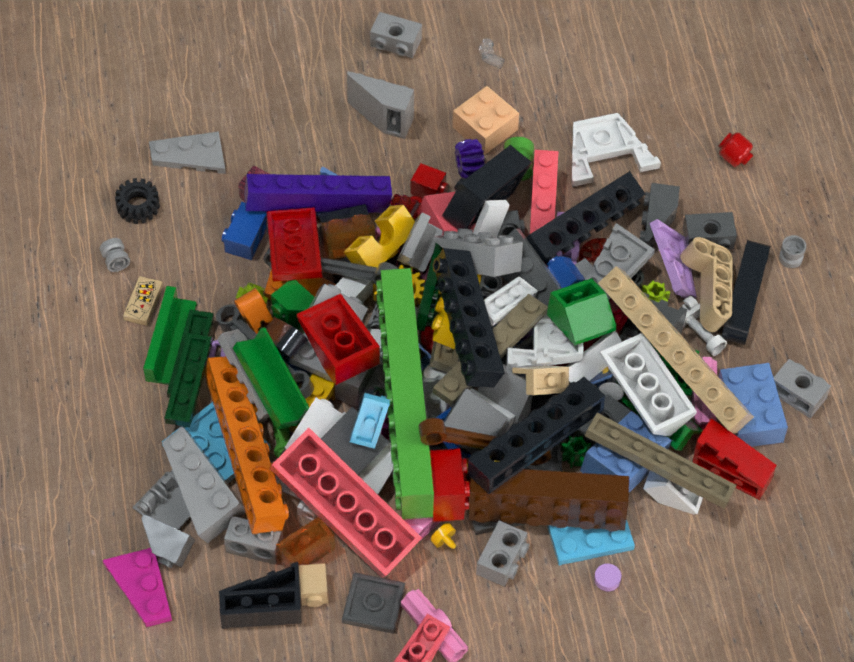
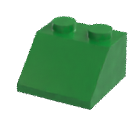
(290, 301)

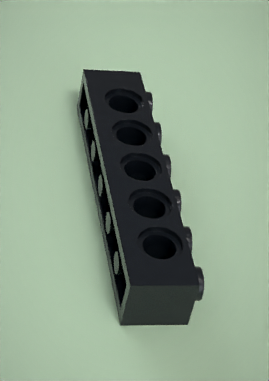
(595, 210)
(468, 318)
(535, 434)

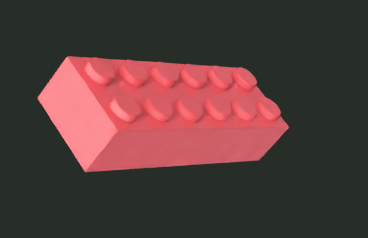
(345, 503)

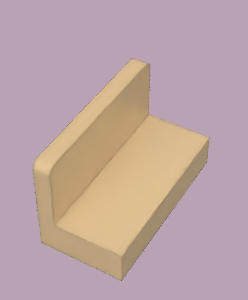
(544, 379)

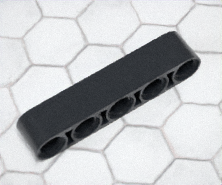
(746, 292)

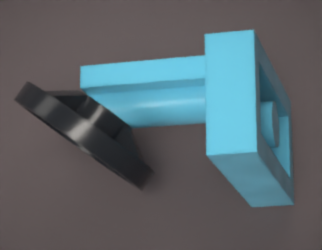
(370, 418)

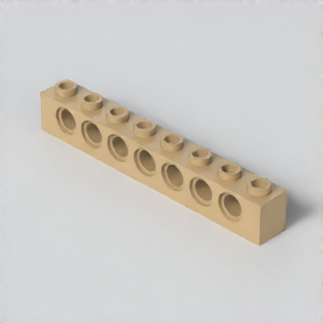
(676, 350)

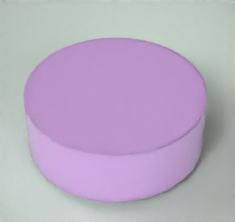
(607, 577)

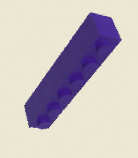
(320, 192)

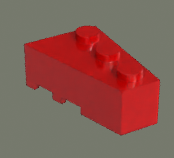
(733, 460)

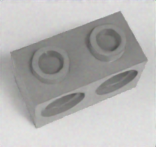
(256, 546)
(498, 552)

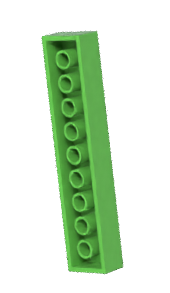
(405, 391)

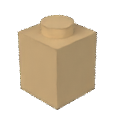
(313, 585)

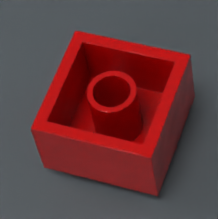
(449, 485)

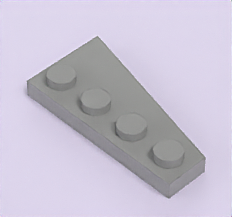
(622, 251)
(227, 341)

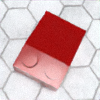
(339, 339)

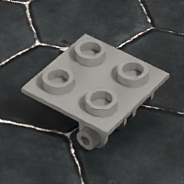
(164, 502)

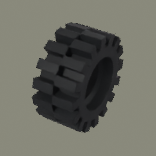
(141, 211)

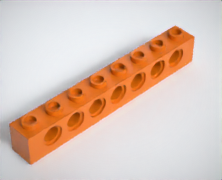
(246, 448)

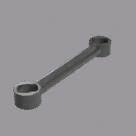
(346, 268)
(238, 323)

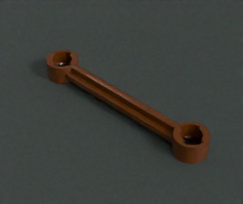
(434, 431)

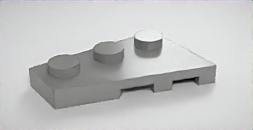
(193, 151)

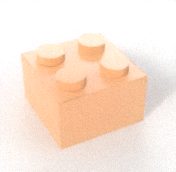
(486, 119)

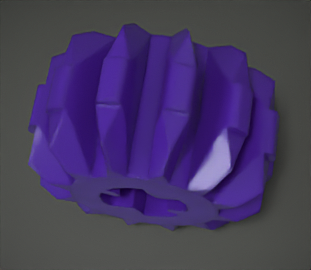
(469, 157)

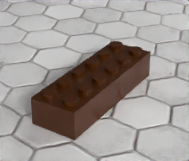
(554, 500)

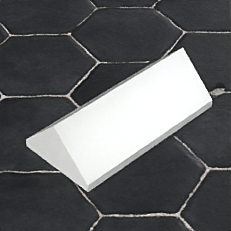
(649, 385)

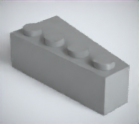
(202, 486)

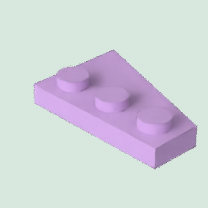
(671, 246)

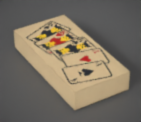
(143, 300)

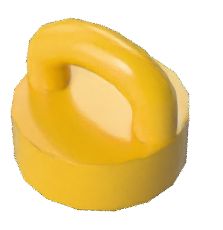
(443, 536)

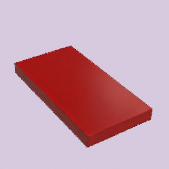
(294, 244)

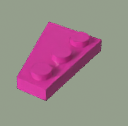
(142, 584)

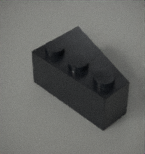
(263, 601)

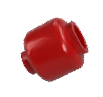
(736, 149)

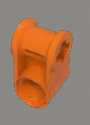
(253, 309)

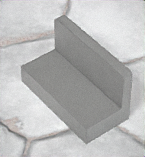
(419, 244)

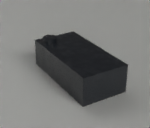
(492, 181)

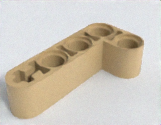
(716, 280)

